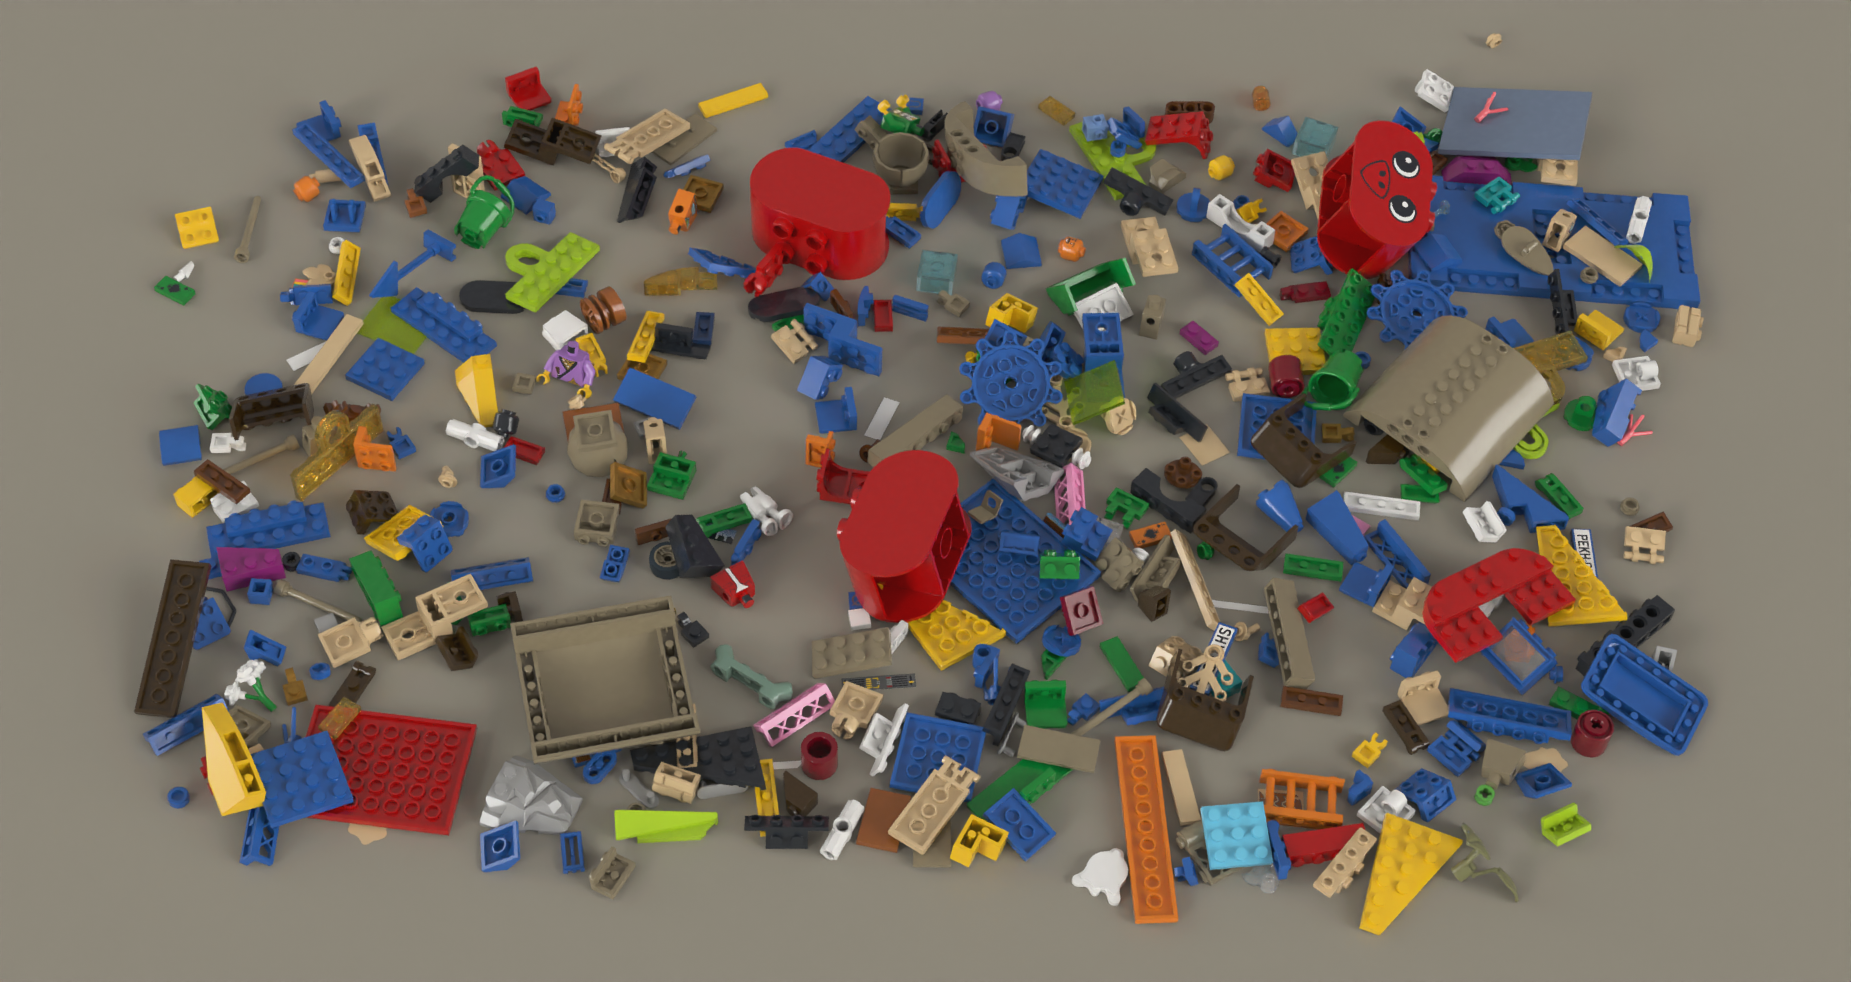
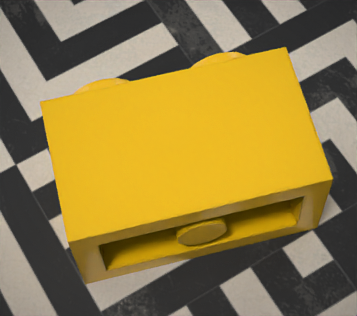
(194, 496)

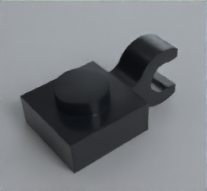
(692, 632)

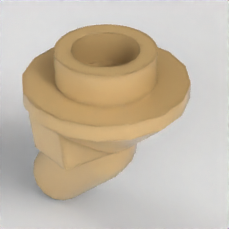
(447, 478)
(1243, 632)

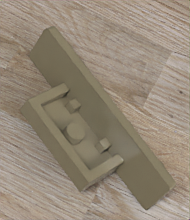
(1158, 570)

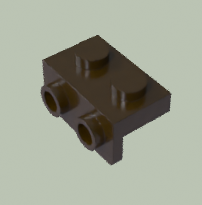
(457, 650)

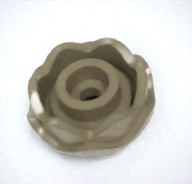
(1501, 227)

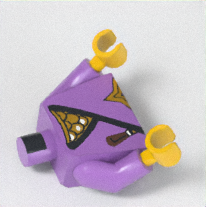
(570, 366)

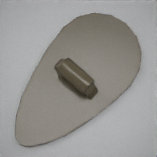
(1527, 249)

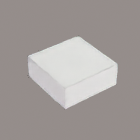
(859, 619)

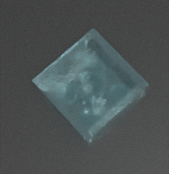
(1315, 138)
(937, 272)

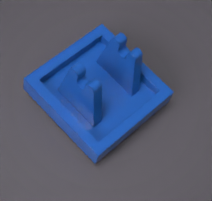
(344, 215)

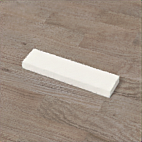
(1382, 506)

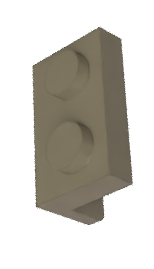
(611, 873)

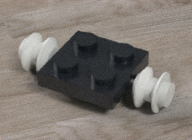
(1056, 446)

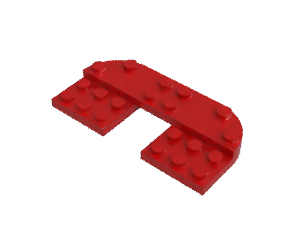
(1516, 573)

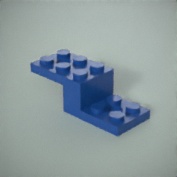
(842, 339)
(1102, 345)

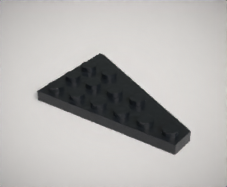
(722, 756)

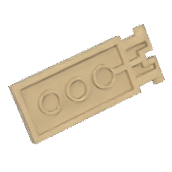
(647, 136)
(933, 805)

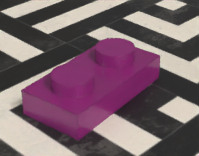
(1199, 337)

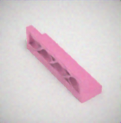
(1074, 495)
(791, 707)

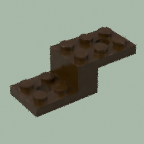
(557, 139)

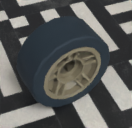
(658, 561)

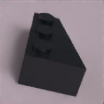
(691, 548)

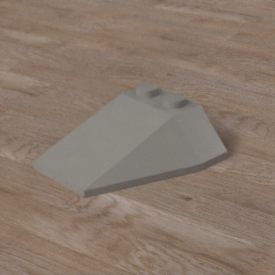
(1018, 473)

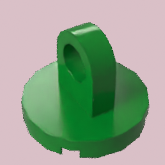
(1581, 413)

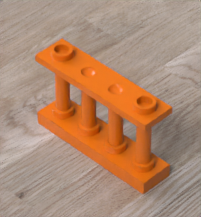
(1296, 817)

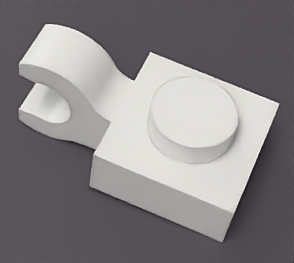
(224, 442)

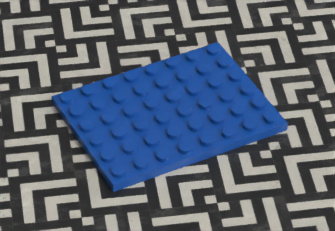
(1009, 584)

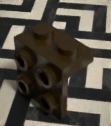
(370, 507)

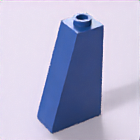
(1337, 526)

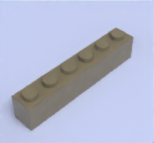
(919, 430)
(1289, 633)

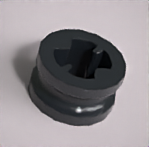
(291, 556)

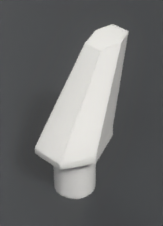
(184, 272)

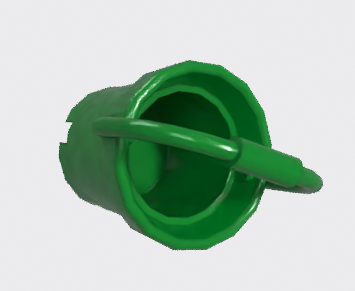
(484, 214)
(1336, 382)

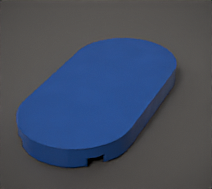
(940, 199)

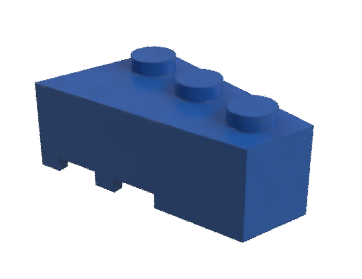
(1413, 651)

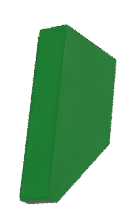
(1050, 663)

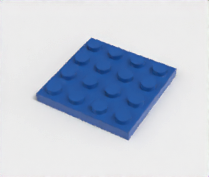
(1061, 183)
(1257, 409)
(925, 744)
(301, 779)

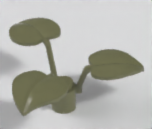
(1467, 866)

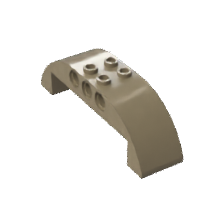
(975, 161)

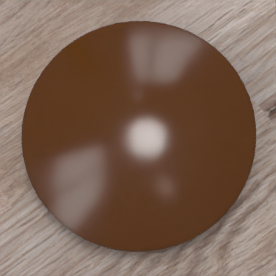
(1183, 473)

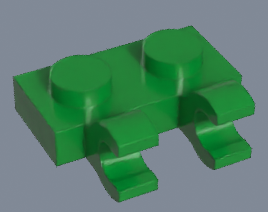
(1126, 503)

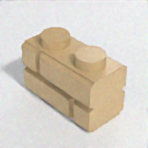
(1687, 326)
(676, 782)

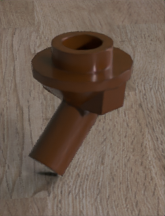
(865, 449)

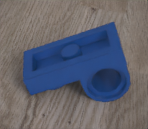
(983, 663)

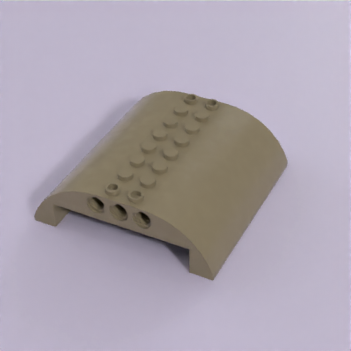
(1456, 400)
(603, 679)

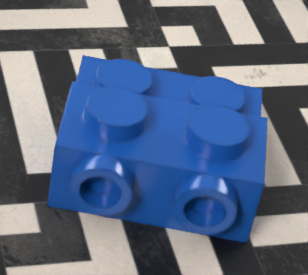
(1086, 534)

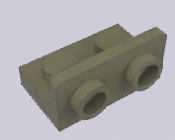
(870, 131)

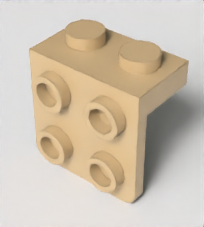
(1165, 651)
(1423, 697)

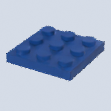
(385, 369)

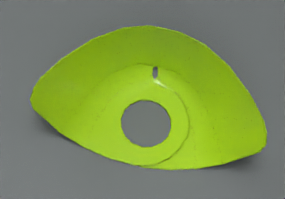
(1645, 254)

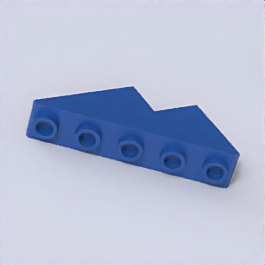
(1526, 502)

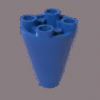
(1280, 506)

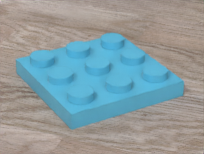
(1236, 835)

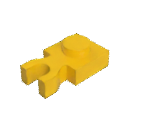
(1249, 211)
(1368, 752)

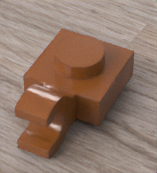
(415, 205)

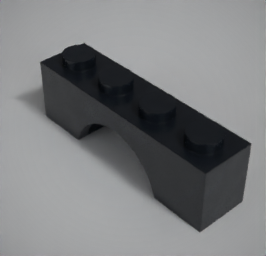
(459, 162)
(1183, 513)

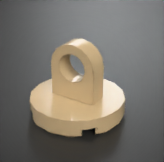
(1120, 418)

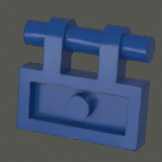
(1450, 756)

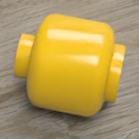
(1221, 167)

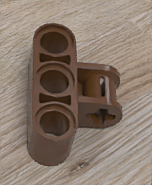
(1179, 107)

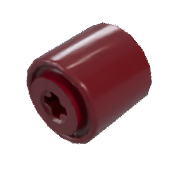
(1286, 376)
(1592, 733)
(819, 755)

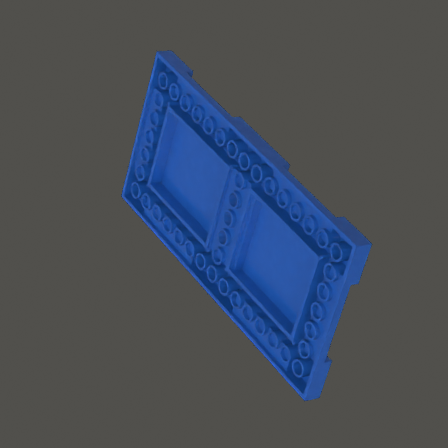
(1492, 270)

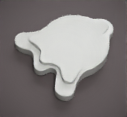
(1104, 873)

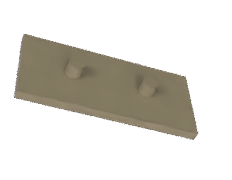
(685, 142)
(1059, 748)
(938, 853)

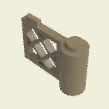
(1192, 840)

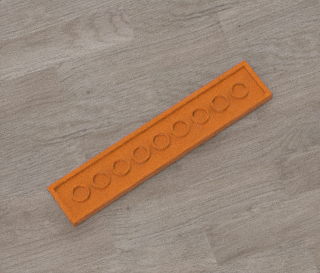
(1145, 830)

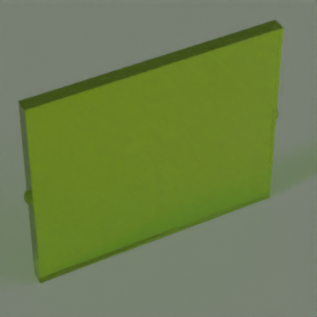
(389, 327)
(1094, 392)

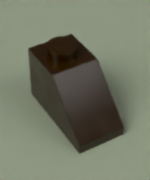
(1386, 451)
(1154, 602)
(798, 796)

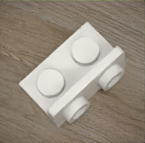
(224, 507)

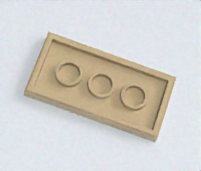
(1602, 256)

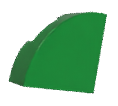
(955, 443)

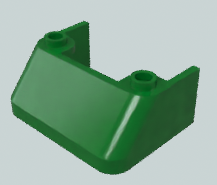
(1089, 282)

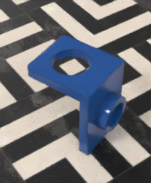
(820, 285)

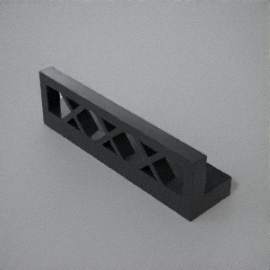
(1006, 702)

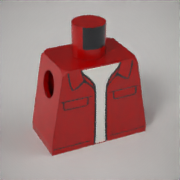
(734, 585)

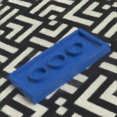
(654, 398)

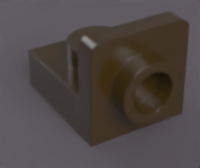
(512, 604)

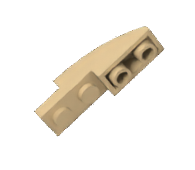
(370, 167)

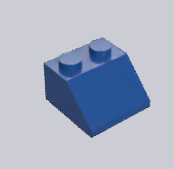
(992, 126)

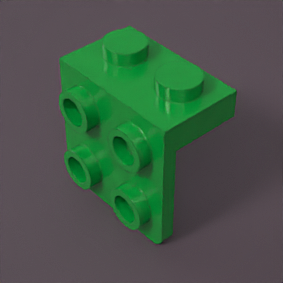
(1045, 703)

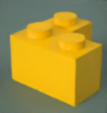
(1012, 312)
(978, 837)

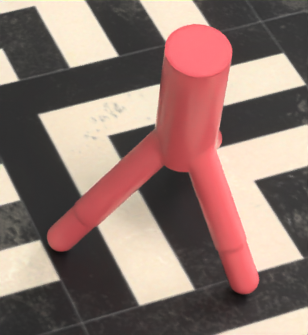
(1486, 110)
(1630, 430)

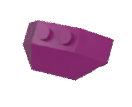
(1475, 170)

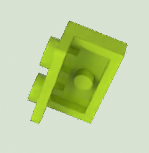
(1564, 825)

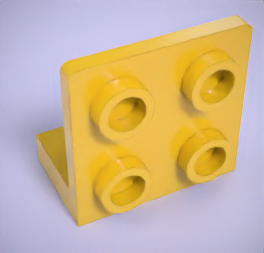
(197, 227)
(1598, 329)

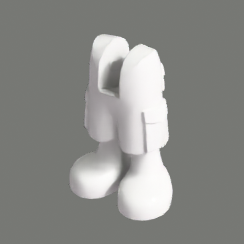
(763, 505)

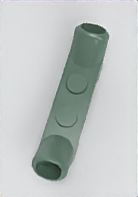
(769, 693)

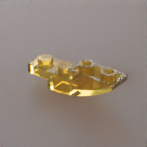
(680, 279)

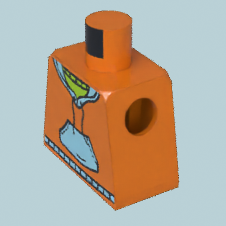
(682, 211)

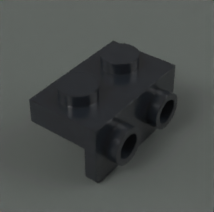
(958, 708)

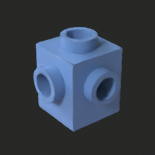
(1095, 127)

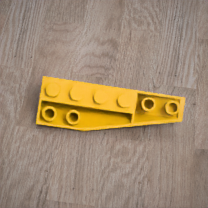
(229, 763)

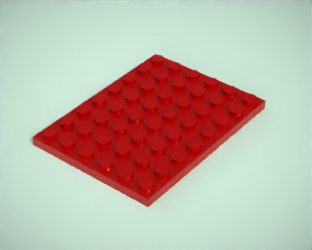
(400, 769)

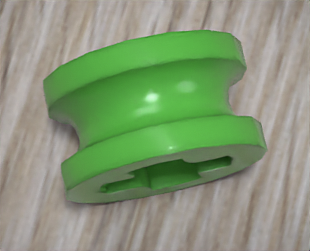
(1490, 795)

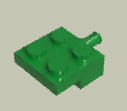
(672, 475)

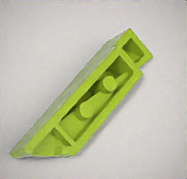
(663, 825)

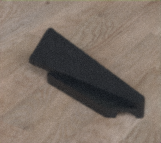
(637, 190)

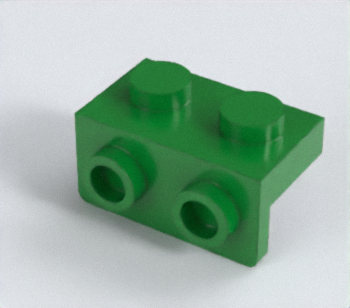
(521, 114)
(489, 620)

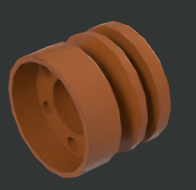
(603, 310)

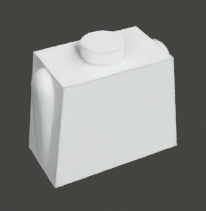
(562, 329)

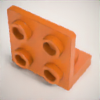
(569, 111)
(998, 431)
(371, 454)

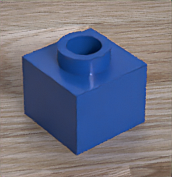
(544, 211)
(260, 591)

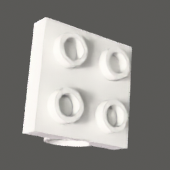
(1435, 90)
(1639, 371)
(1385, 802)

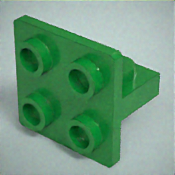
(212, 406)
(1059, 565)

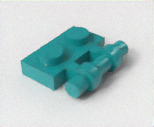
(1493, 192)

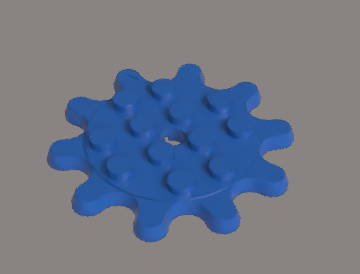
(1409, 296)
(1013, 362)

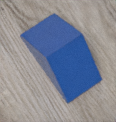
(1282, 130)

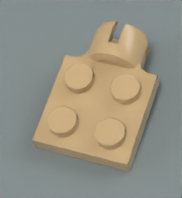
(350, 640)
(854, 709)

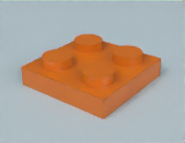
(1287, 231)

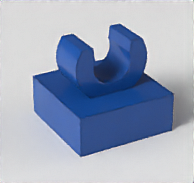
(1187, 872)

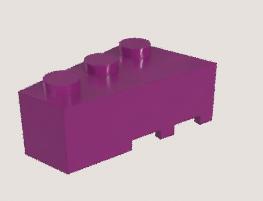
(242, 564)

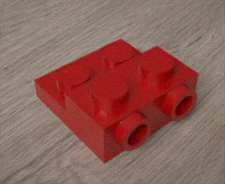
(1274, 170)

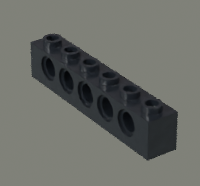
(1635, 630)

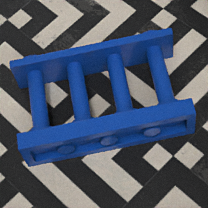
(1221, 270)

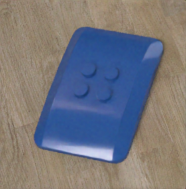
(1644, 695)

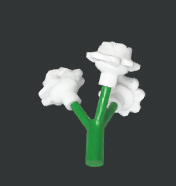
(251, 674)

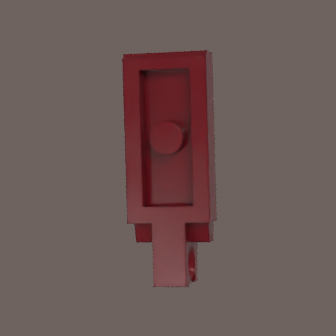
(1306, 292)

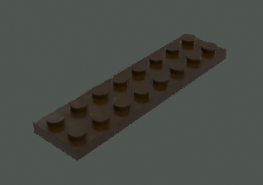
(172, 639)

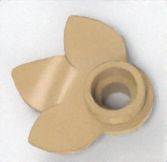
(320, 275)

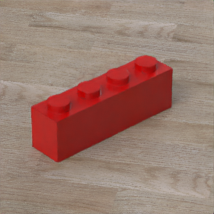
(1317, 845)

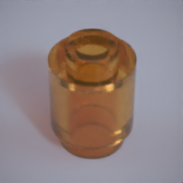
(1261, 98)

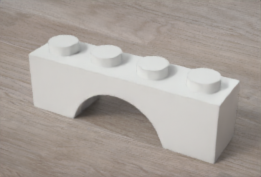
(1222, 212)

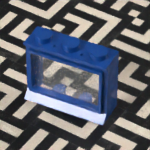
(1520, 656)

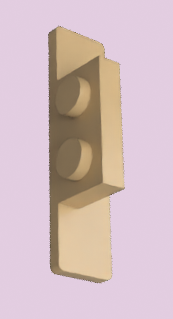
(1345, 864)

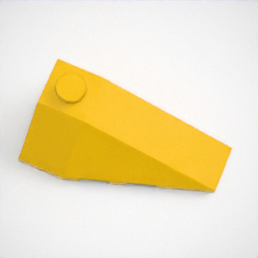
(477, 386)

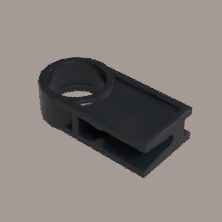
(934, 125)
(1013, 145)
(1201, 495)

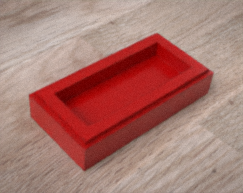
(883, 315)
(526, 451)
(1315, 607)

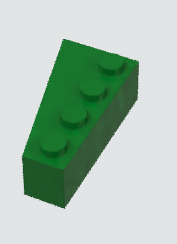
(377, 587)

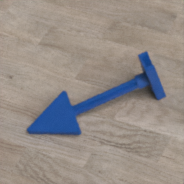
(435, 245)

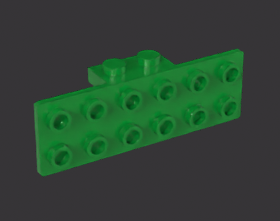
(1345, 314)
(1027, 777)

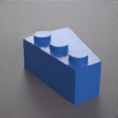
(1613, 410)

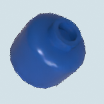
(993, 273)

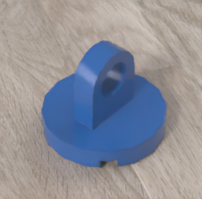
(1193, 206)

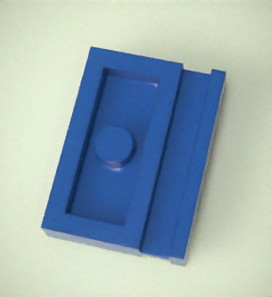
(1124, 133)

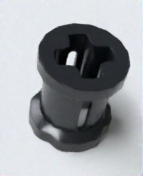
(1273, 258)

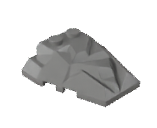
(531, 797)

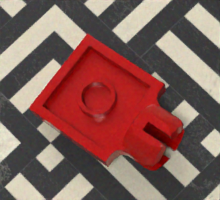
(499, 163)
(766, 272)

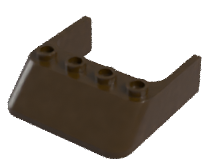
(270, 407)
(1291, 450)
(1231, 545)
(1200, 715)

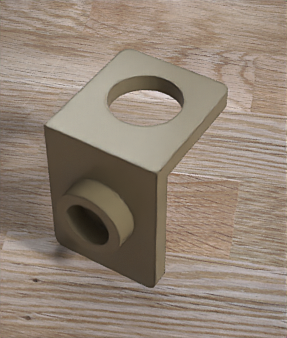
(985, 512)

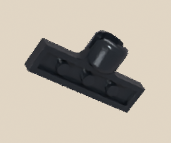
(1136, 194)
(1194, 374)

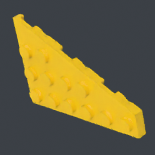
(1592, 597)
(952, 634)
(1402, 866)

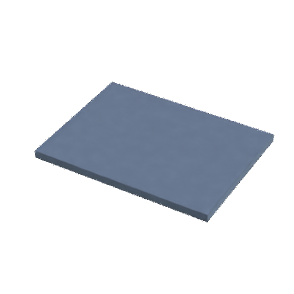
(1535, 126)

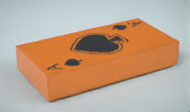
(1149, 535)

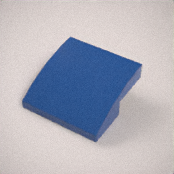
(180, 445)

